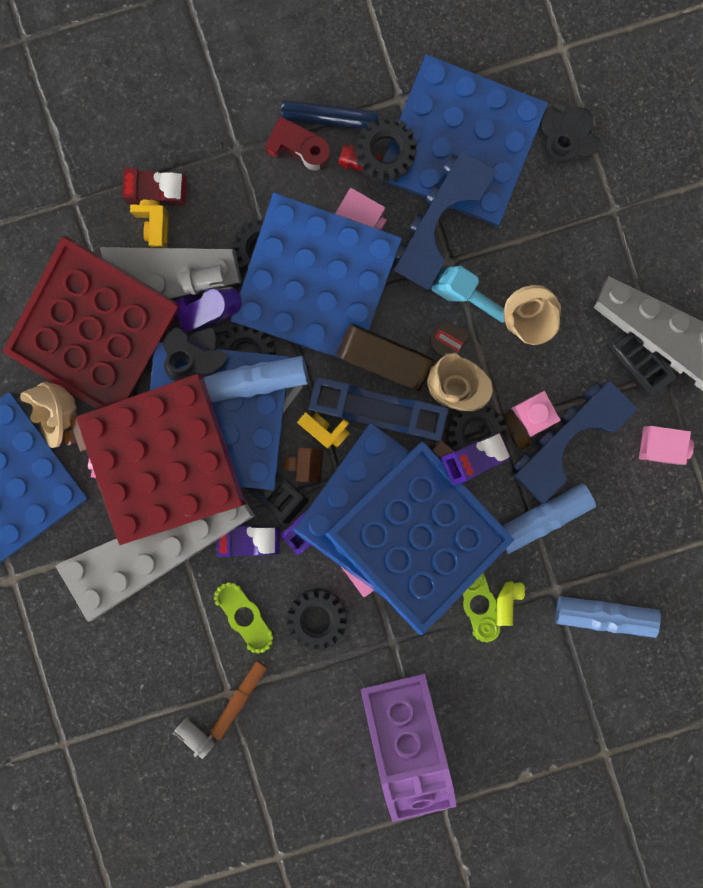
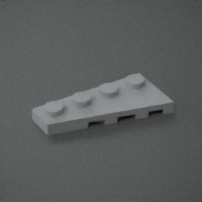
(163, 266)
(657, 324)

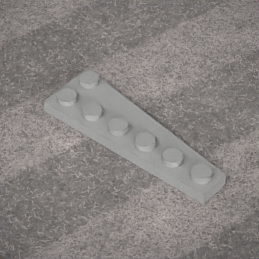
(115, 572)

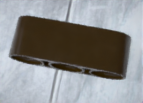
(384, 357)

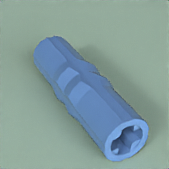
(256, 379)
(549, 516)
(607, 616)

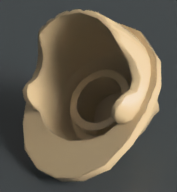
(533, 314)
(459, 383)
(51, 410)

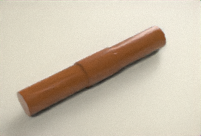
(238, 700)

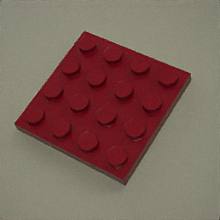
(90, 326)
(160, 459)

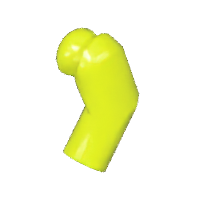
(509, 592)

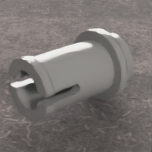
(202, 279)
(194, 738)

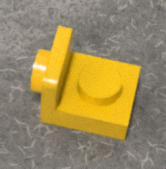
(157, 228)
(318, 428)

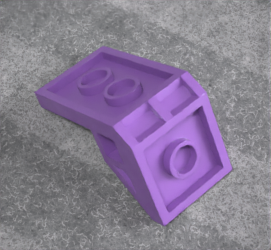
(408, 748)

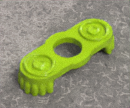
(483, 624)
(257, 634)

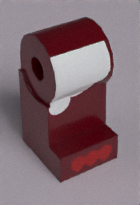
(299, 143)
(150, 185)

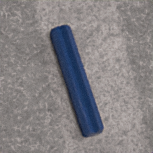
(327, 114)

